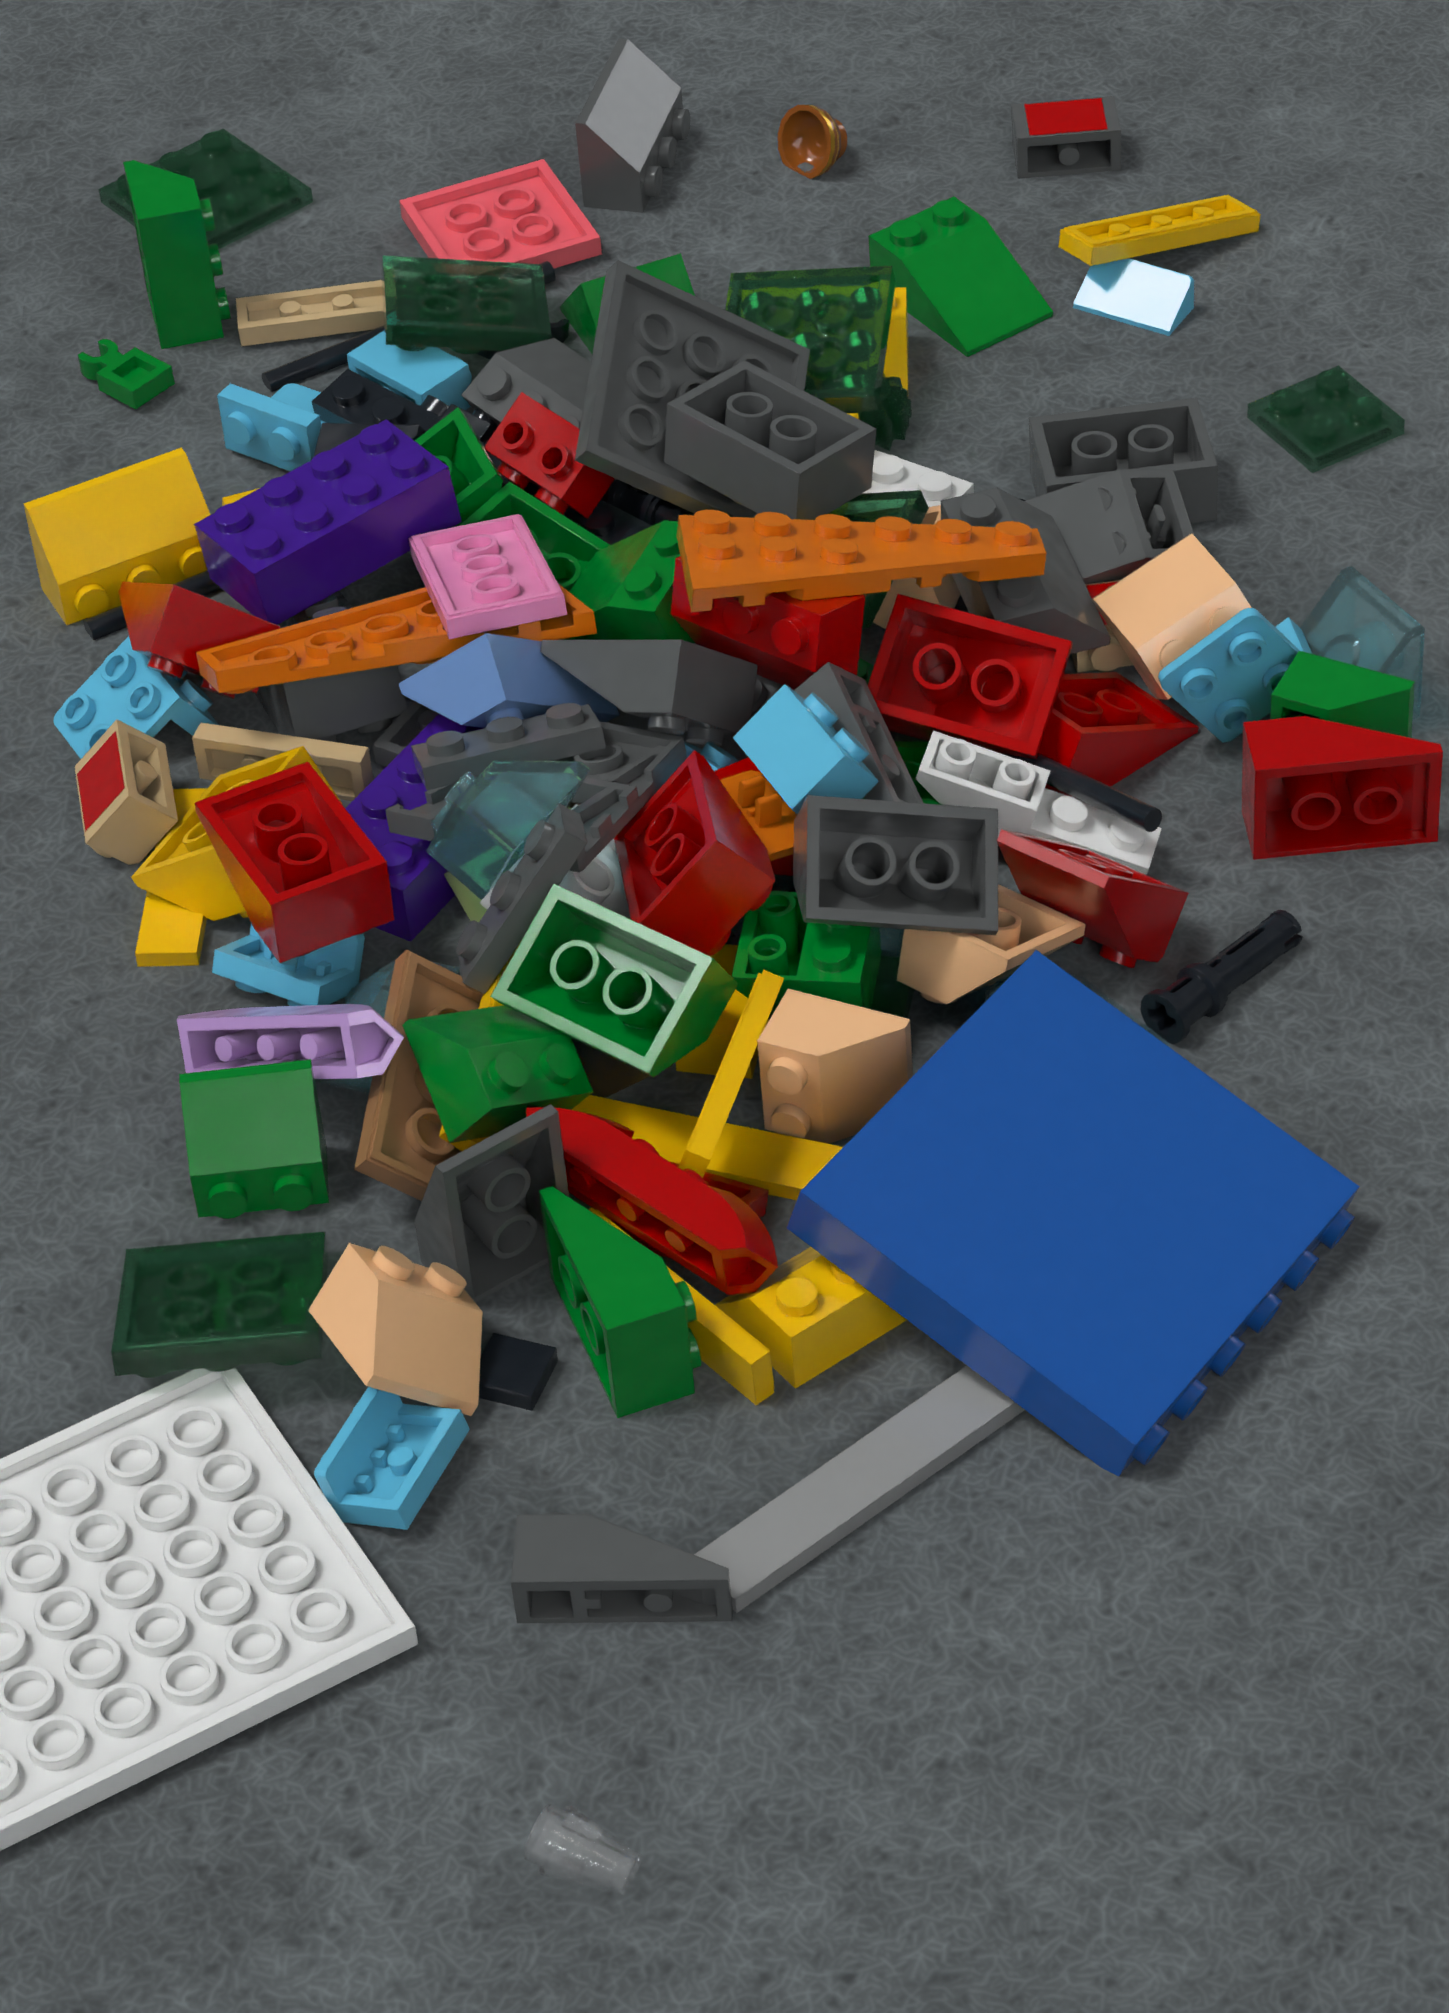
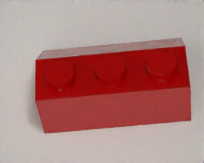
(783, 637)

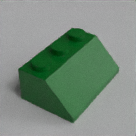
(176, 255)
(614, 983)

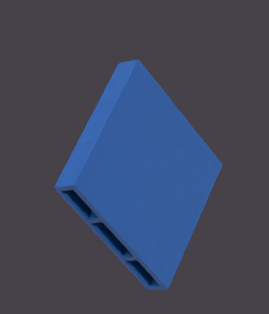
(1076, 1213)

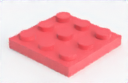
(503, 218)

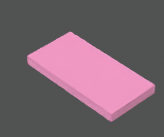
(486, 576)

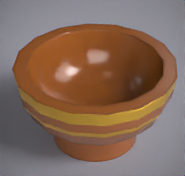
(811, 137)

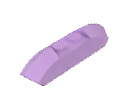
(338, 1039)

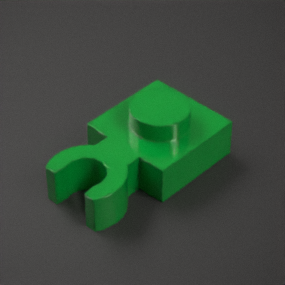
(127, 377)

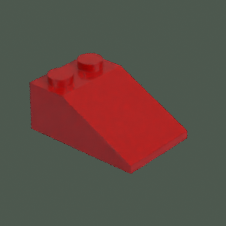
(177, 623)
(967, 677)
(1109, 727)
(1336, 787)
(693, 860)
(297, 861)
(1118, 904)

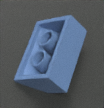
(498, 680)

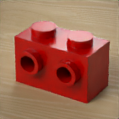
(542, 450)

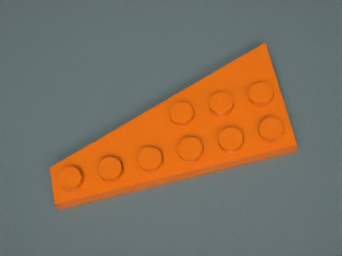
(842, 557)
(361, 639)

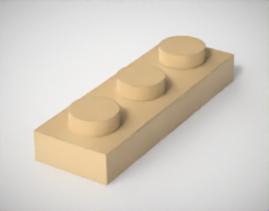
(310, 313)
(228, 748)

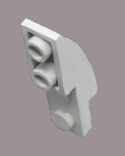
(978, 777)

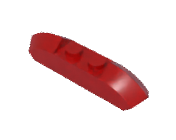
(664, 1205)

